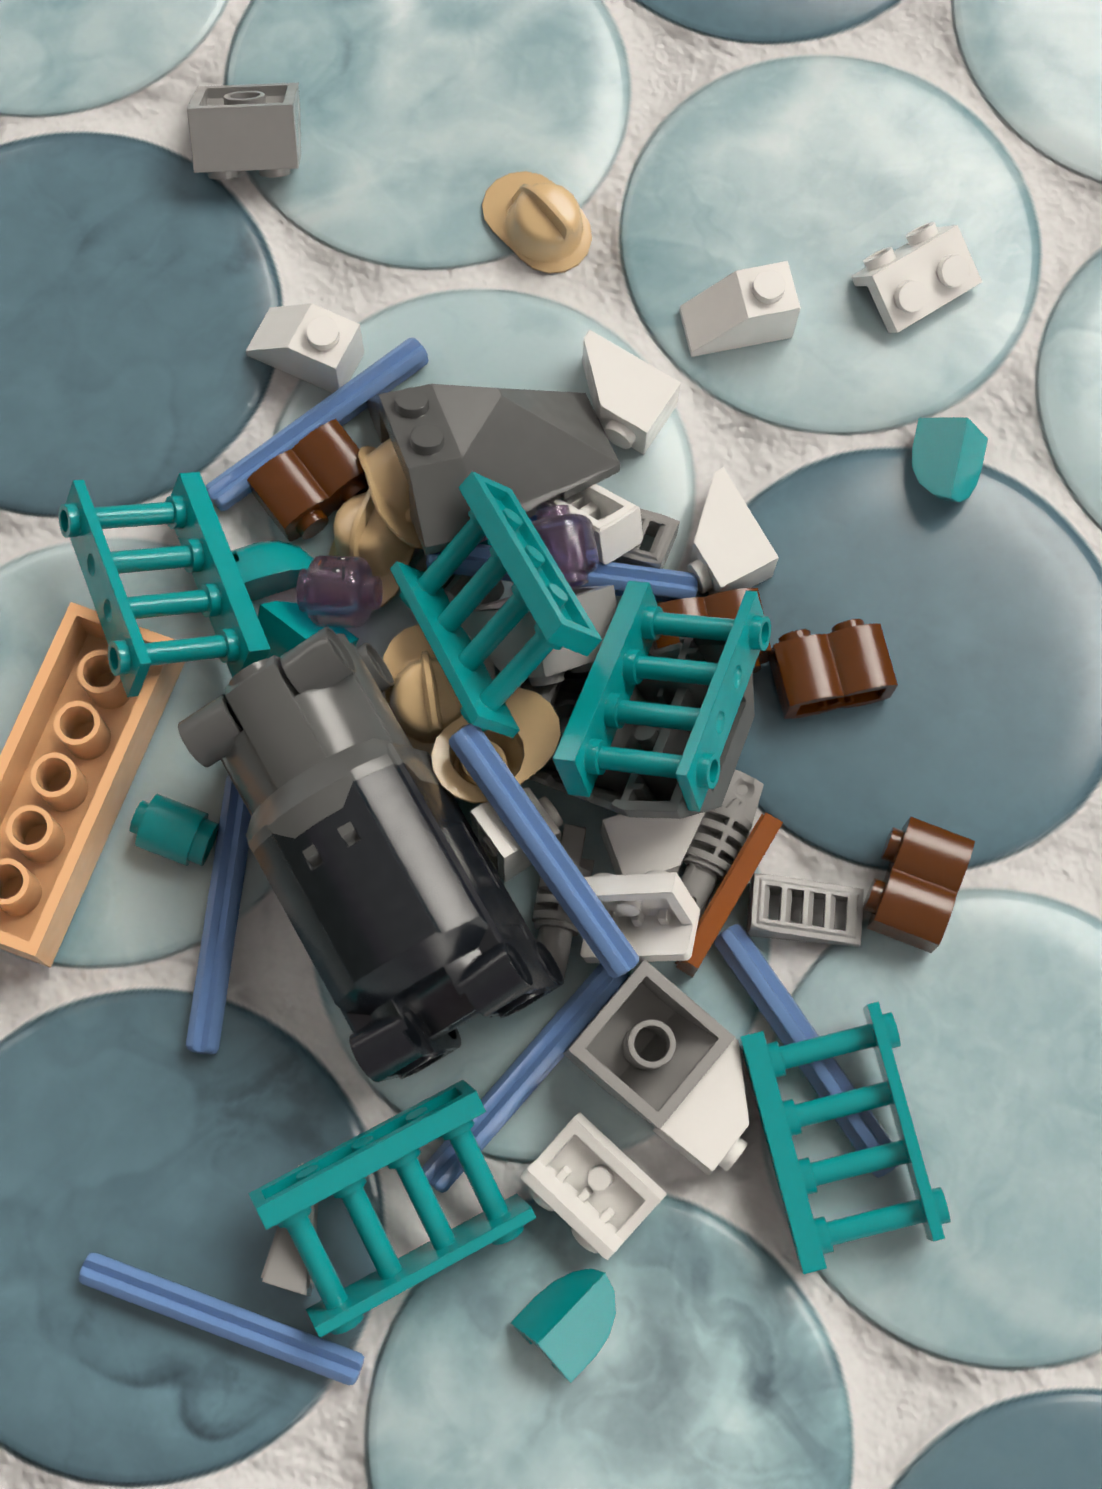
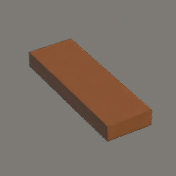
(730, 890)

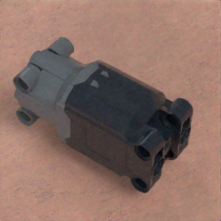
(369, 854)

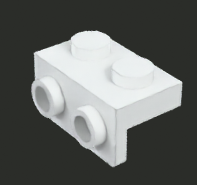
(918, 275)
(650, 911)
(592, 1187)

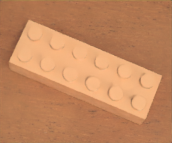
(68, 779)

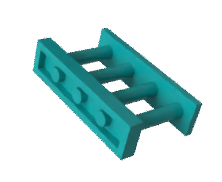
(202, 552)
(536, 588)
(624, 662)
(343, 1175)
(800, 1178)

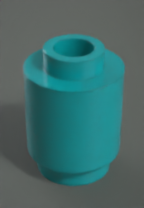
(174, 830)

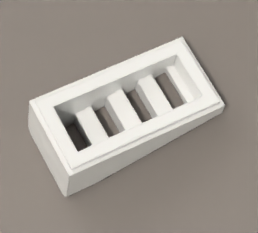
(614, 520)

